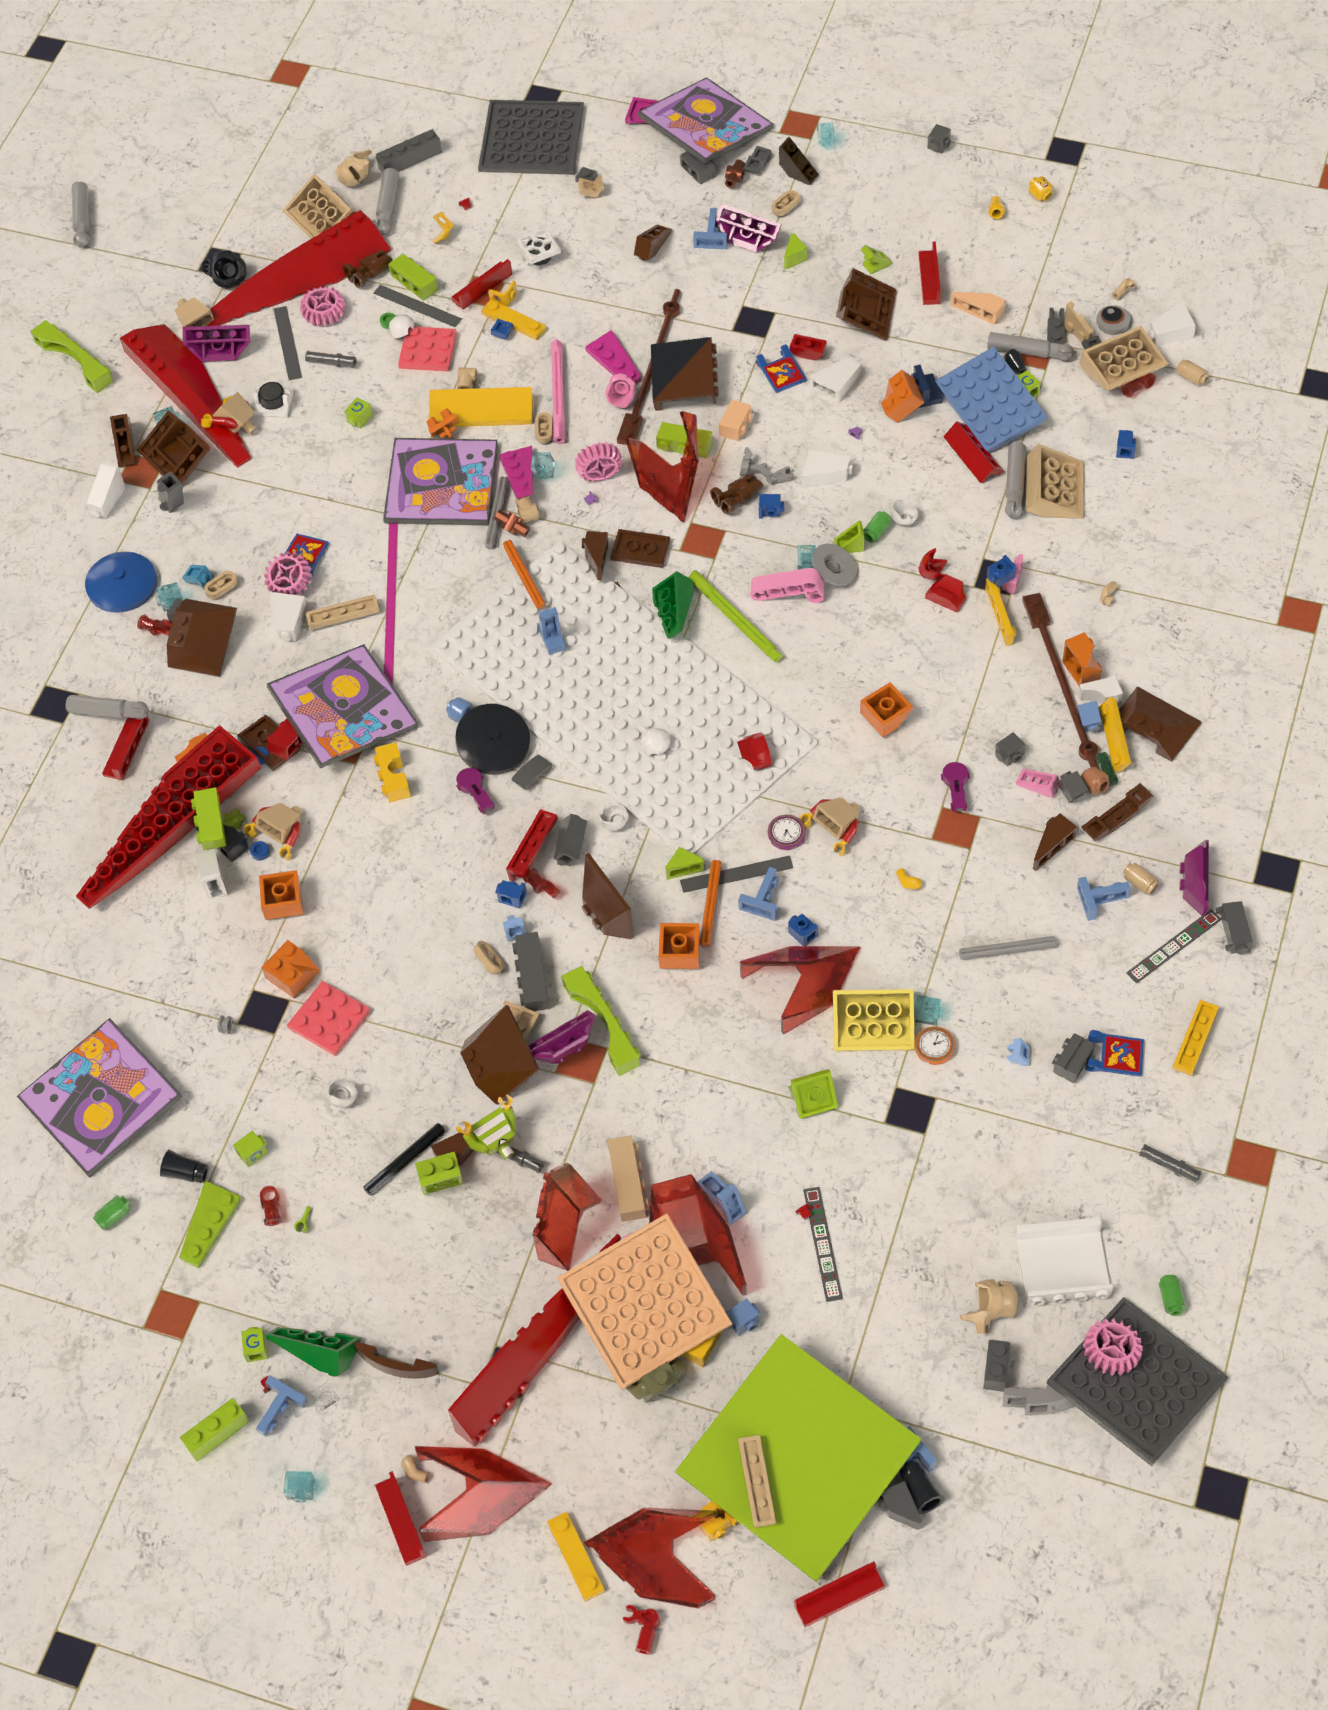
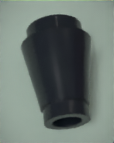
(1015, 361)

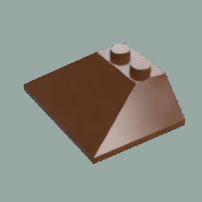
(866, 303)
(173, 447)
(200, 637)
(1158, 722)
(604, 903)
(499, 1056)

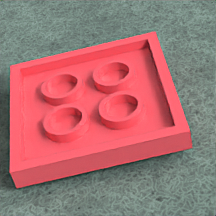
(427, 349)
(328, 1018)

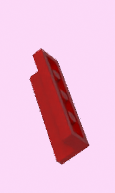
(929, 276)
(482, 284)
(972, 452)
(125, 748)
(531, 844)
(400, 1520)
(838, 1594)

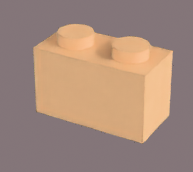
(735, 420)

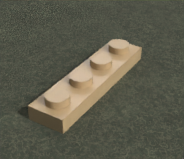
(342, 612)
(756, 1481)

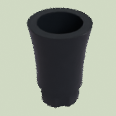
(183, 1168)
(921, 1488)

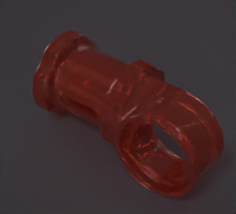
(1131, 387)
(154, 626)
(540, 884)
(273, 1218)

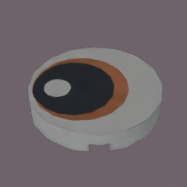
(1113, 319)

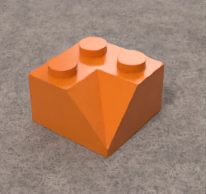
(901, 396)
(1079, 659)
(885, 709)
(280, 895)
(679, 946)
(290, 969)

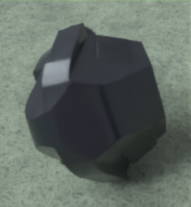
(225, 269)

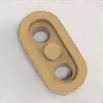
(785, 203)
(543, 427)
(220, 585)
(489, 957)

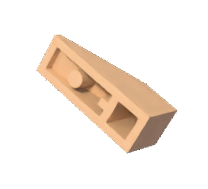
(982, 305)

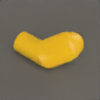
(908, 881)

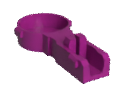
(956, 772)
(466, 779)

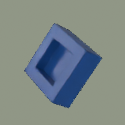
(501, 329)

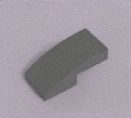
(758, 160)
(531, 771)

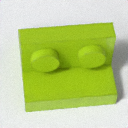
(813, 1093)
(439, 1173)

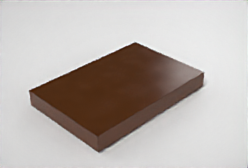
(640, 548)
(257, 735)

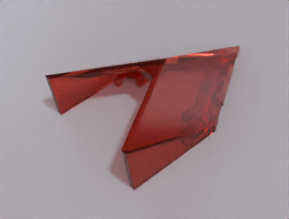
(667, 483)
(821, 973)
(560, 1209)
(492, 1492)
(642, 1554)

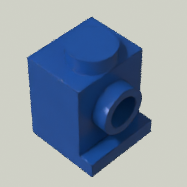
(1126, 444)
(770, 505)
(1001, 571)
(511, 893)
(804, 934)

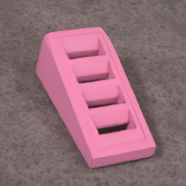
(1011, 586)
(1049, 786)

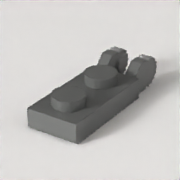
(1056, 327)

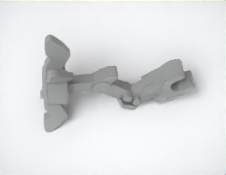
(779, 475)

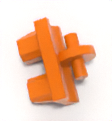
(437, 428)

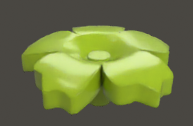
(234, 819)

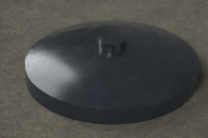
(492, 738)

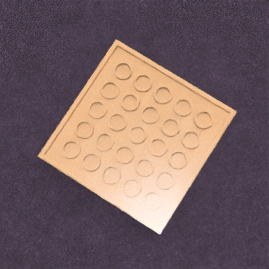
(646, 1309)

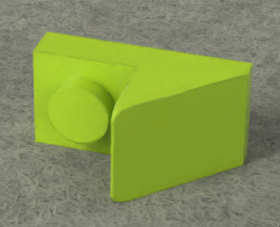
(875, 259)

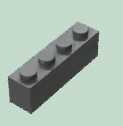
(410, 152)
(531, 972)

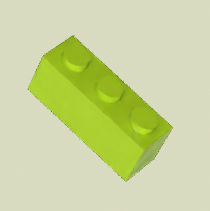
(413, 276)
(673, 438)
(208, 819)
(214, 1429)

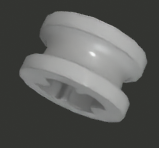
(224, 1024)

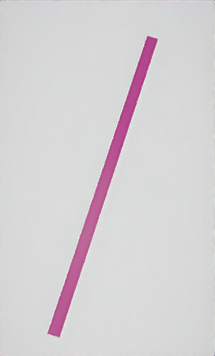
(390, 601)

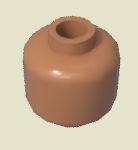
(1095, 780)

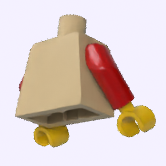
(232, 414)
(837, 818)
(279, 824)

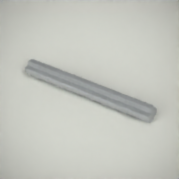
(498, 505)
(1007, 948)

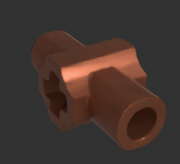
(734, 173)
(512, 523)

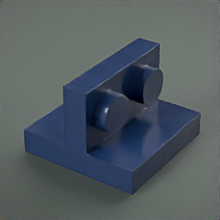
(927, 387)

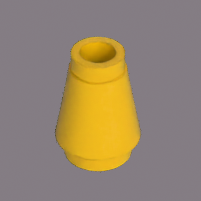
(996, 208)

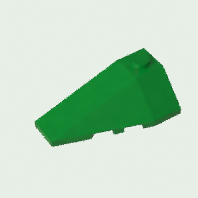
(673, 601)
(322, 1352)

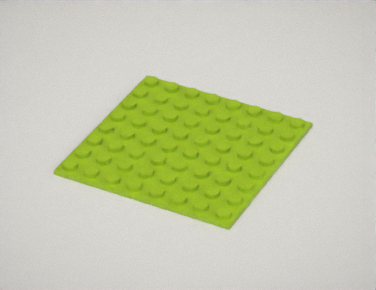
(822, 1453)

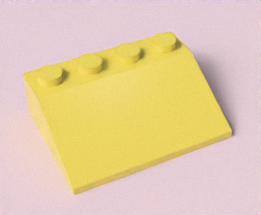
(873, 1019)

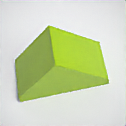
(795, 252)
(851, 539)
(683, 864)

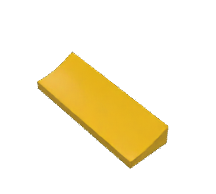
(484, 406)

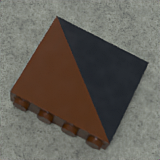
(683, 370)

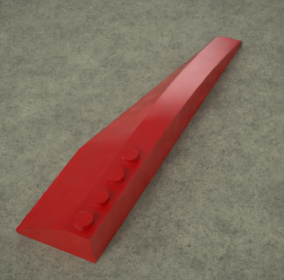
(304, 268)
(184, 381)
(213, 763)
(513, 1368)

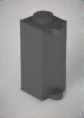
(170, 492)
(570, 840)
(1235, 927)

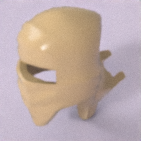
(354, 168)
(994, 1302)

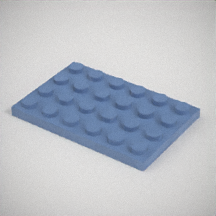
(991, 400)

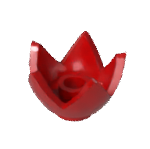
(930, 567)

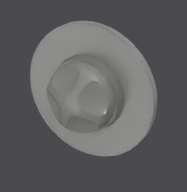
(834, 564)

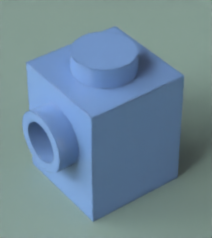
(1090, 716)
(744, 1317)

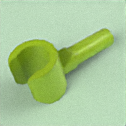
(303, 1221)

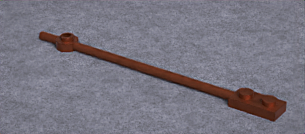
(632, 422)
(1040, 619)

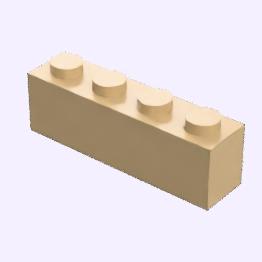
(626, 1178)

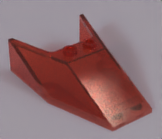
(698, 1224)

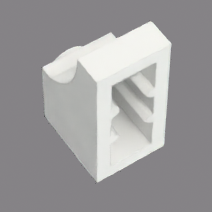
(1101, 690)

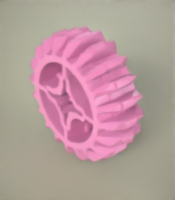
(323, 310)
(598, 461)
(299, 569)
(1112, 1355)

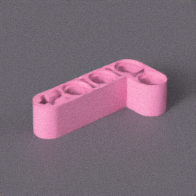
(788, 583)

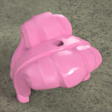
(620, 390)

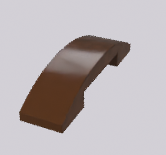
(1119, 814)
(420, 1369)

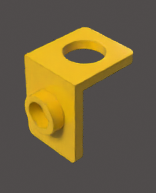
(446, 227)
(506, 297)

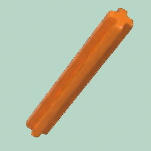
(524, 574)
(710, 903)

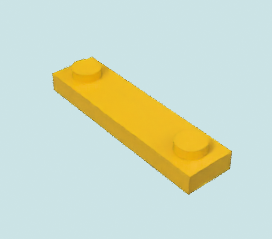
(520, 322)
(1008, 632)
(1114, 734)
(1195, 1037)
(575, 1556)

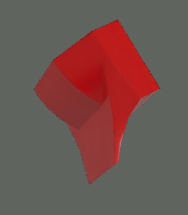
(807, 347)
(947, 593)
(755, 750)

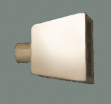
(193, 313)

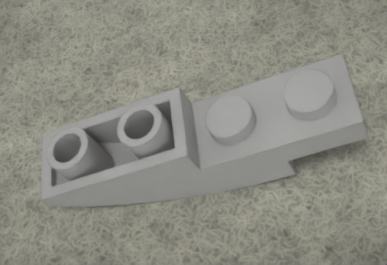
(1035, 1400)

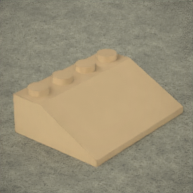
(317, 207)
(1122, 359)
(1054, 484)

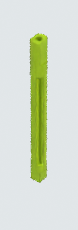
(735, 616)

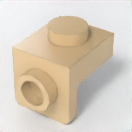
(590, 188)

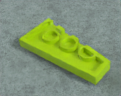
(208, 1221)

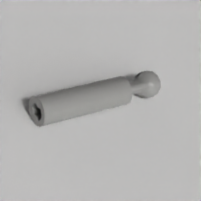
(386, 200)
(80, 213)
(1030, 346)
(1015, 479)
(106, 707)

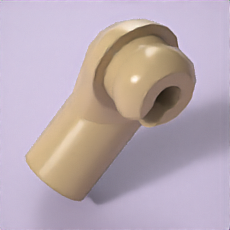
(1125, 285)
(1106, 591)
(411, 1470)

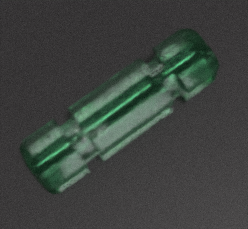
(1107, 767)

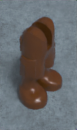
(370, 267)
(740, 489)

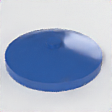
(120, 582)

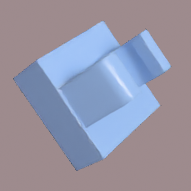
(513, 927)
(1020, 1051)

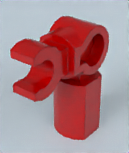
(650, 1620)

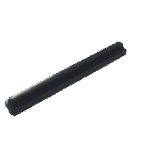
(403, 1159)

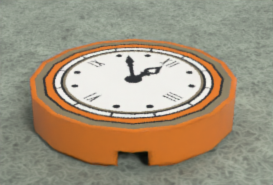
(934, 1045)

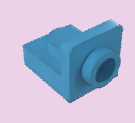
(198, 574)

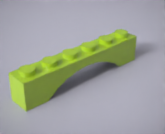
(51, 339)
(581, 989)

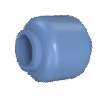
(458, 708)

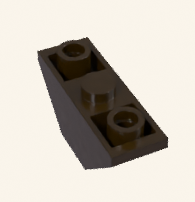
(795, 163)

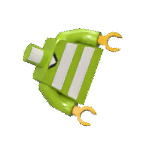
(493, 1131)

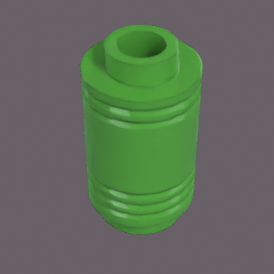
(876, 526)
(112, 1212)
(1172, 1295)

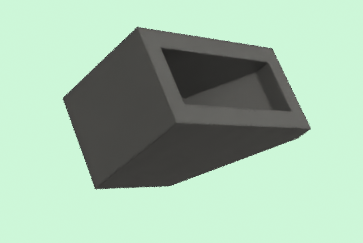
(900, 1506)

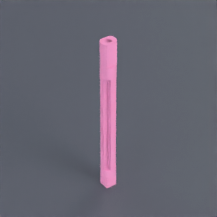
(557, 387)

